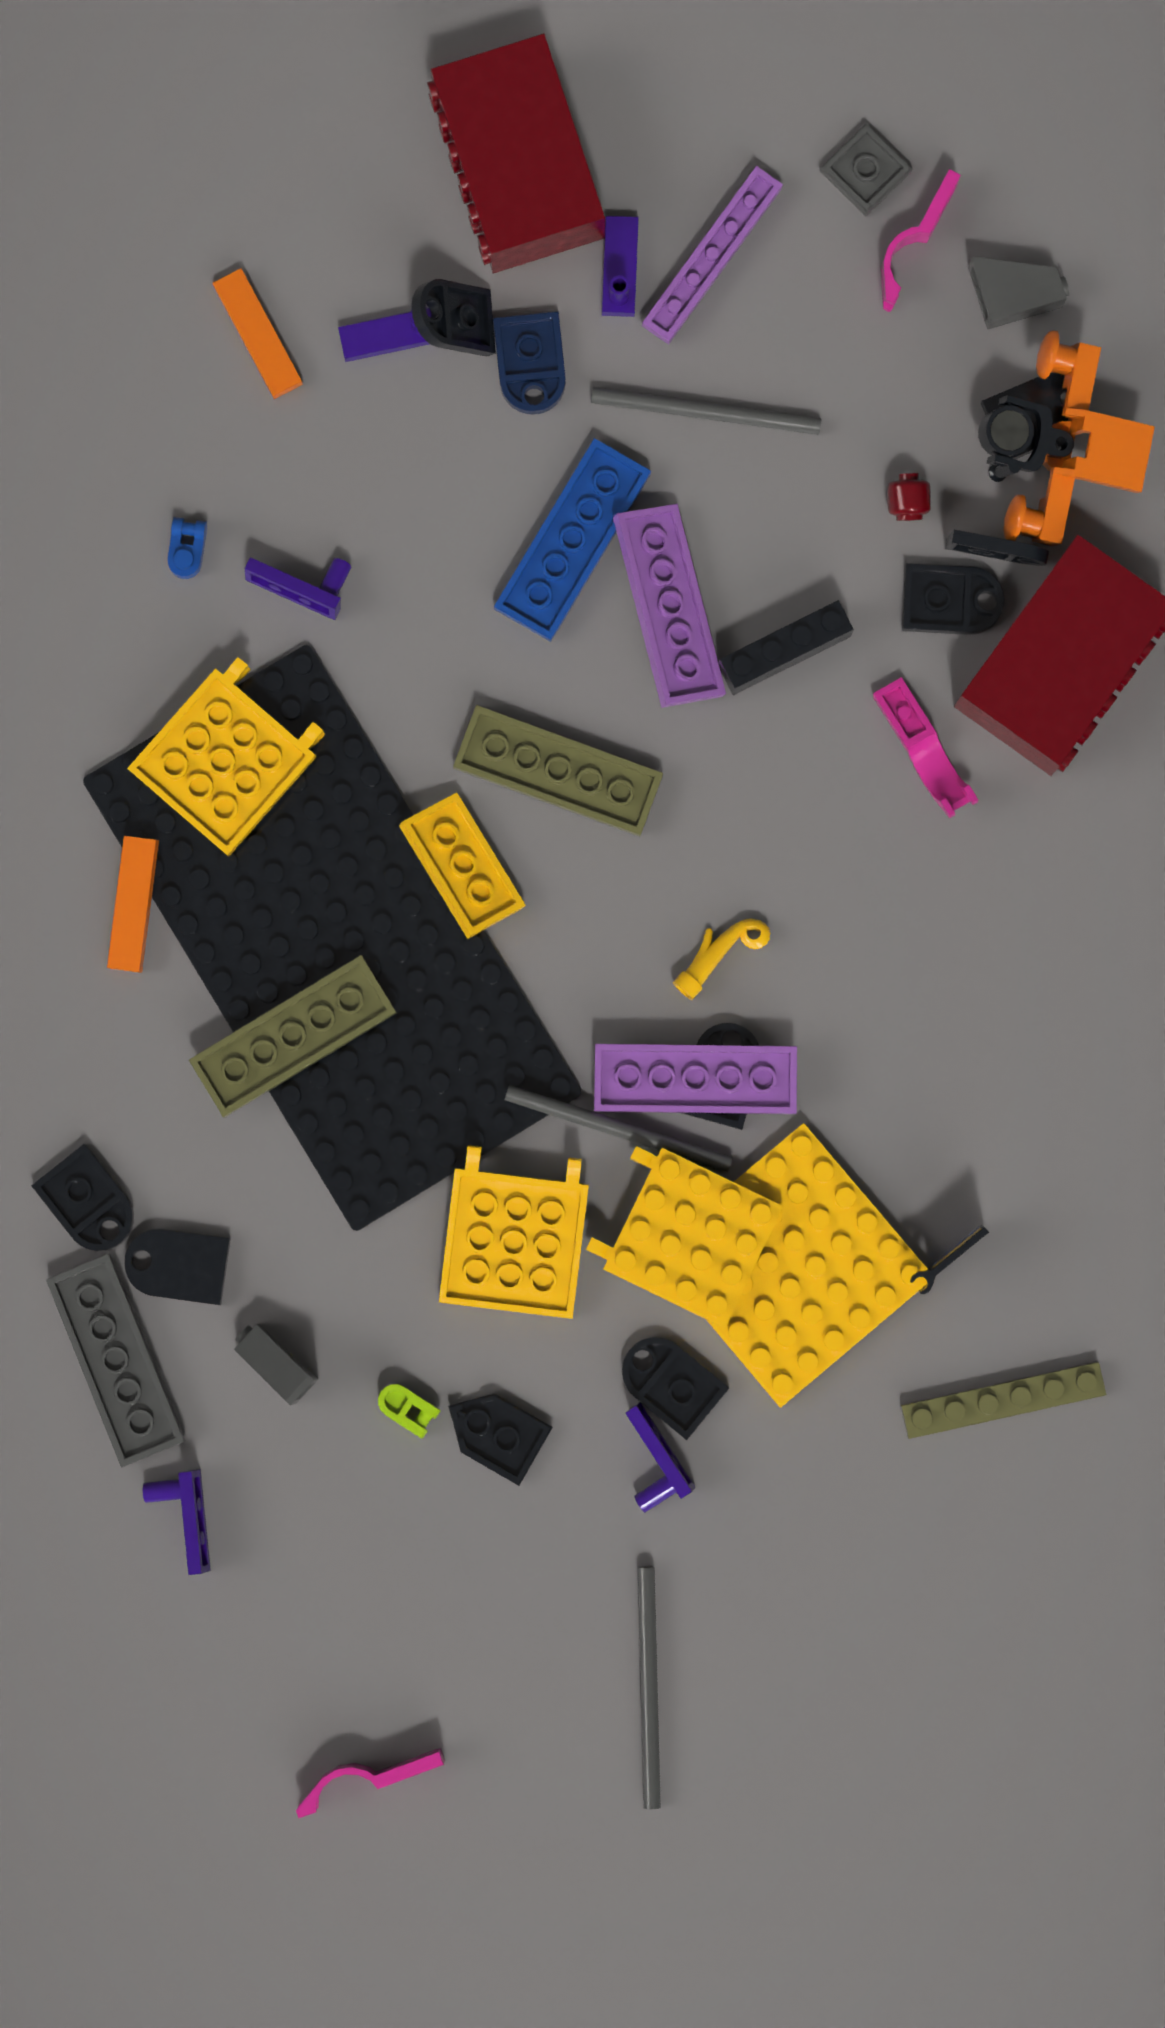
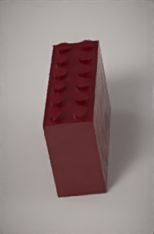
(516, 154)
(1066, 657)

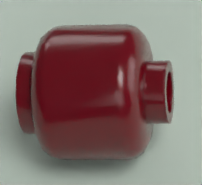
(909, 497)

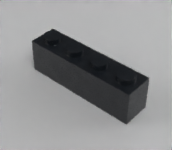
(785, 647)

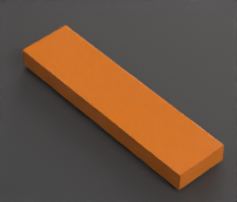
(257, 333)
(133, 904)

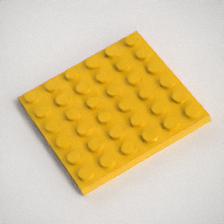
(823, 1273)

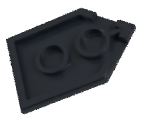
(499, 1435)

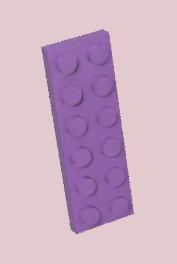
(669, 605)
(695, 1079)

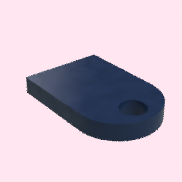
(530, 359)

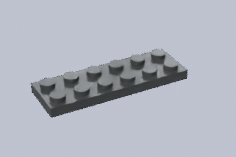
(115, 1360)

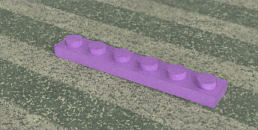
(712, 255)

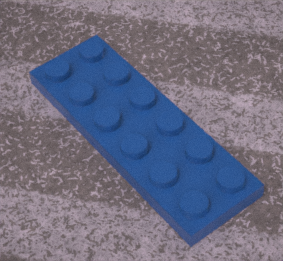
(572, 540)

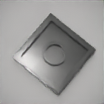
(866, 169)

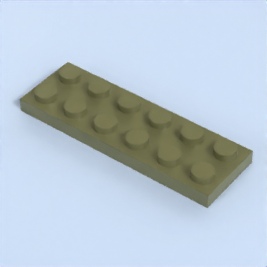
(558, 770)
(292, 1036)

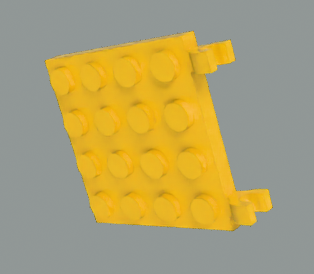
(224, 759)
(690, 1236)
(514, 1240)

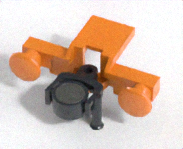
(1114, 452)

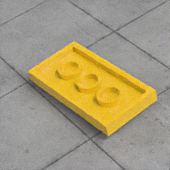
(462, 865)

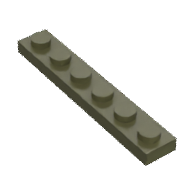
(1003, 1400)

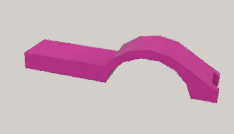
(919, 234)
(923, 747)
(379, 1778)

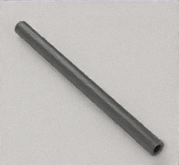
(706, 410)
(617, 1128)
(649, 1688)

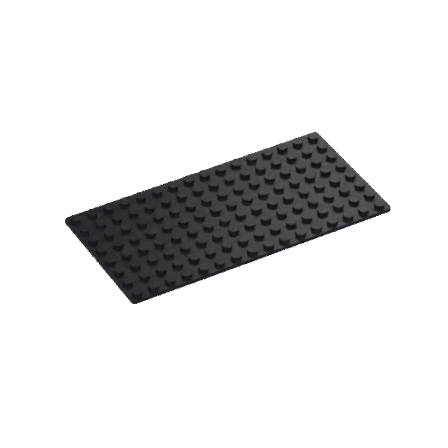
(310, 894)

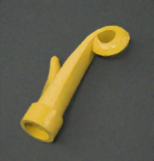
(709, 955)

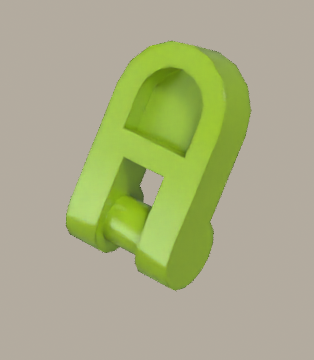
(396, 1402)

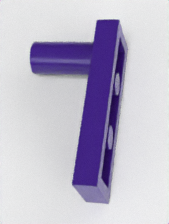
(620, 266)
(380, 336)
(321, 600)
(675, 1478)
(190, 1491)

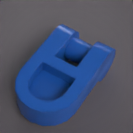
(186, 559)

